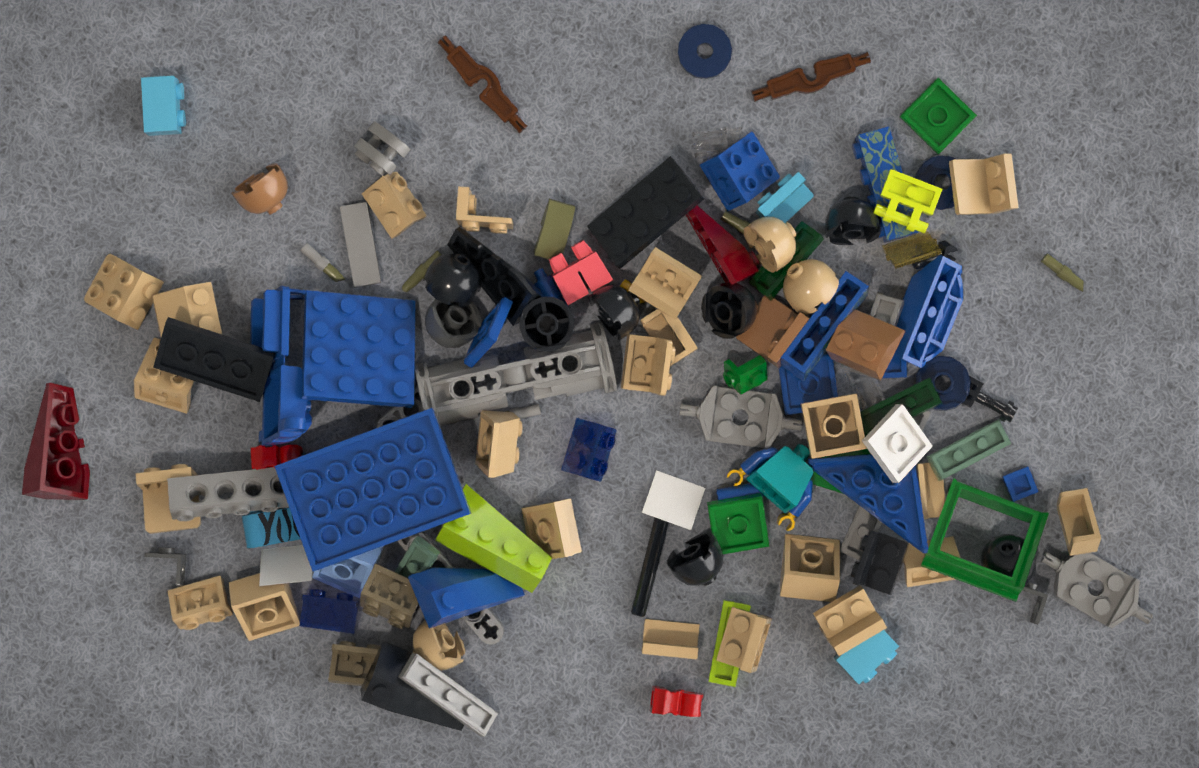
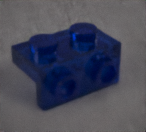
(589, 449)
(329, 612)

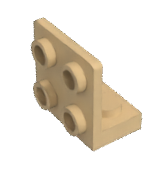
(983, 185)
(467, 205)
(160, 386)

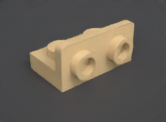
(199, 603)

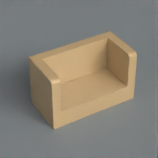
(664, 326)
(1078, 522)

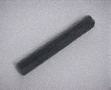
(649, 567)

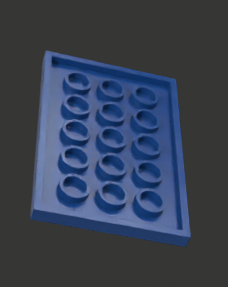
(372, 489)

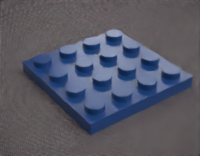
(358, 349)

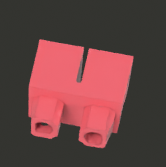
(567, 275)

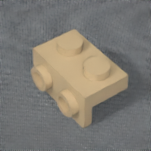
(394, 204)

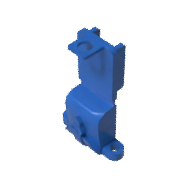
(284, 410)

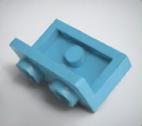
(786, 200)

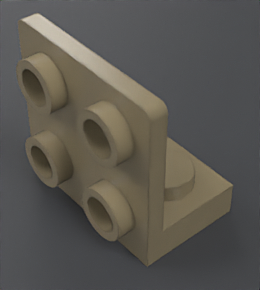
(389, 597)

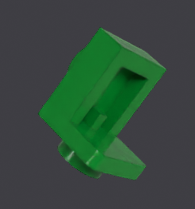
(745, 376)

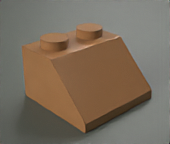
(865, 343)

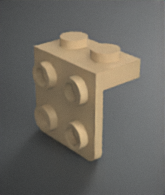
(123, 291)
(647, 364)
(156, 499)

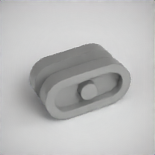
(368, 150)

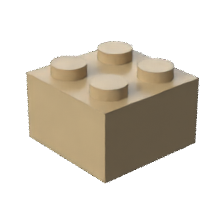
(833, 426)

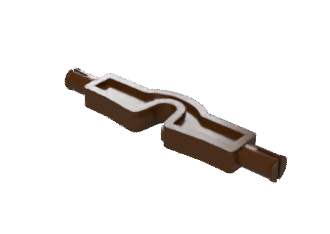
(473, 73)
(796, 80)

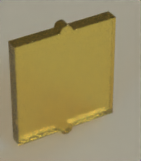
(911, 249)

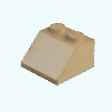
(190, 305)
(497, 442)
(810, 568)
(263, 608)

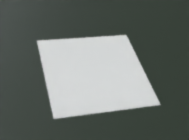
(673, 500)
(284, 566)

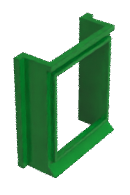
(973, 573)

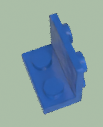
(740, 172)

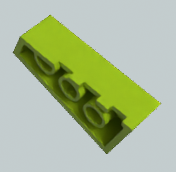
(495, 543)

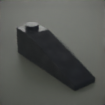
(496, 275)
(389, 692)

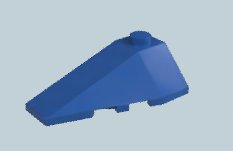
(458, 592)

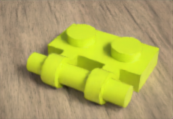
(910, 193)

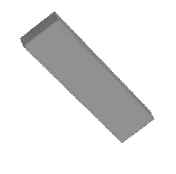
(448, 694)

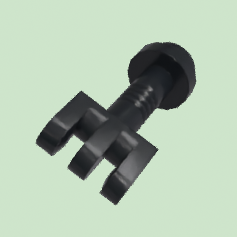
(1007, 411)

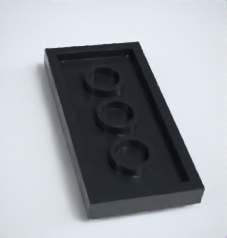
(645, 212)
(213, 359)

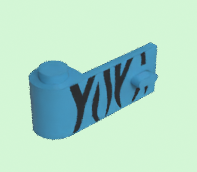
(269, 528)

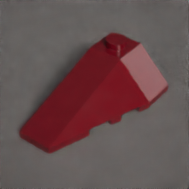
(725, 251)
(54, 459)

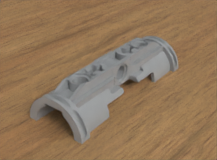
(593, 373)

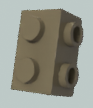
(351, 663)

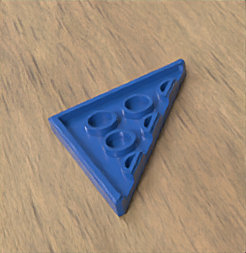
(869, 486)

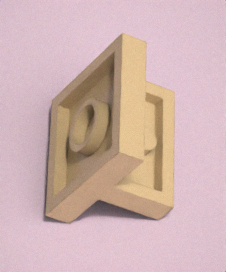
(665, 283)
(553, 528)
(849, 620)
(744, 639)

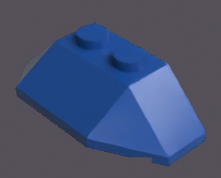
(930, 310)

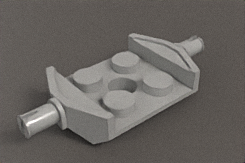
(763, 421)
(1118, 593)

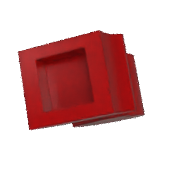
(267, 457)
(676, 702)

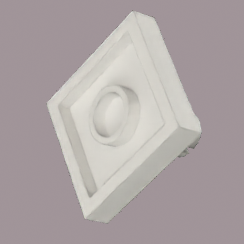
(897, 443)

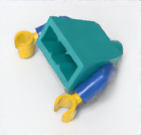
(782, 478)

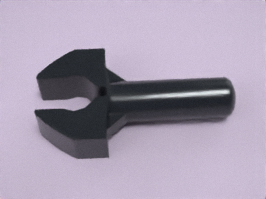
(945, 248)

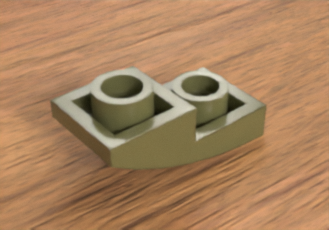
(555, 229)

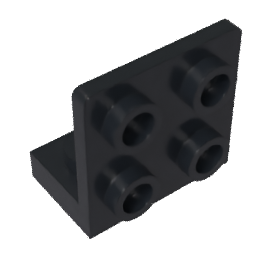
(879, 562)

